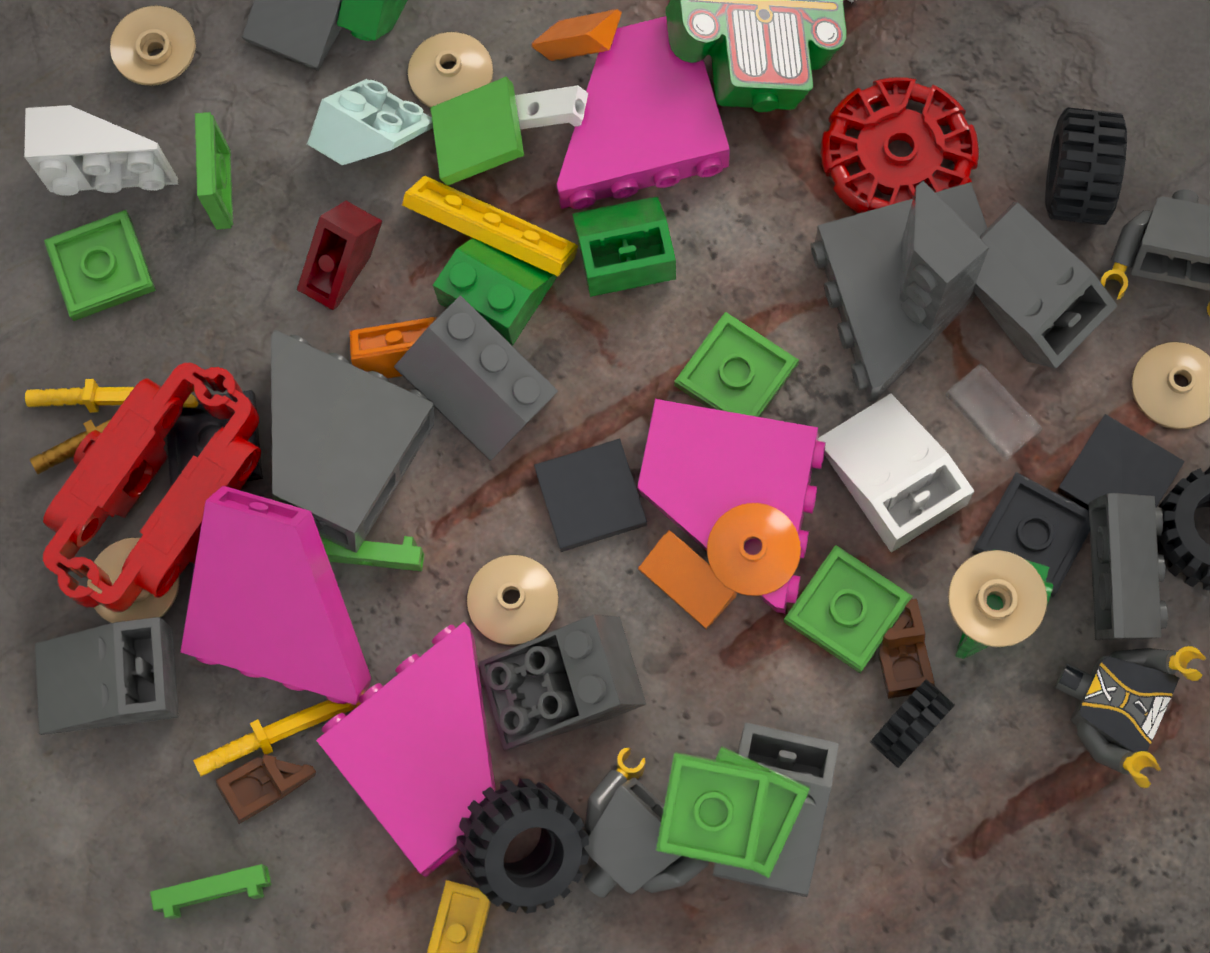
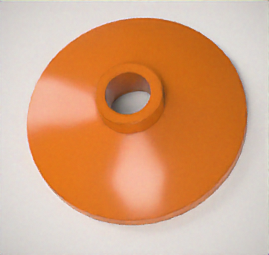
(760, 572)

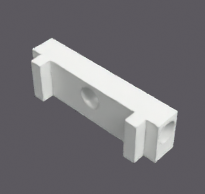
(551, 107)

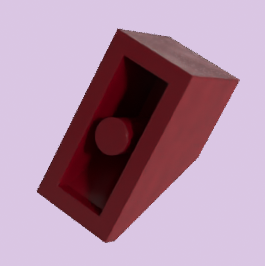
(338, 253)

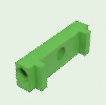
(379, 554)
(172, 898)

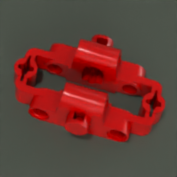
(121, 464)

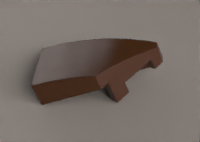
(904, 654)
(261, 785)

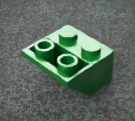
(625, 246)

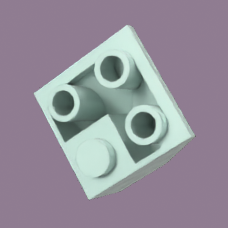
(365, 122)

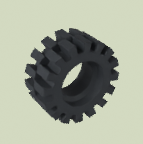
(912, 723)

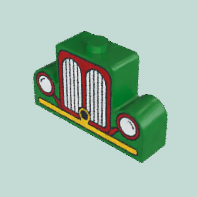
(758, 47)

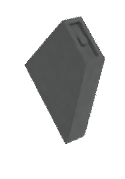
(864, 284)
(339, 437)

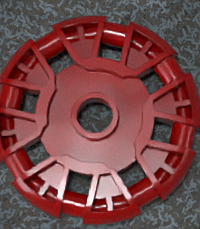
(894, 122)

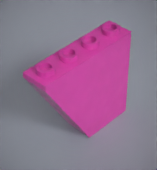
(642, 122)
(714, 460)
(271, 599)
(419, 748)

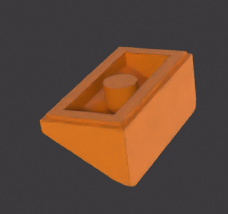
(579, 36)
(384, 345)
(686, 579)

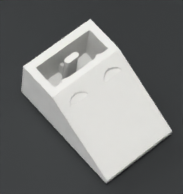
(87, 153)
(896, 471)

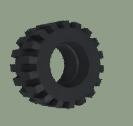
(1086, 166)
(1179, 535)
(546, 869)

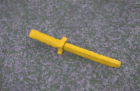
(90, 396)
(269, 734)

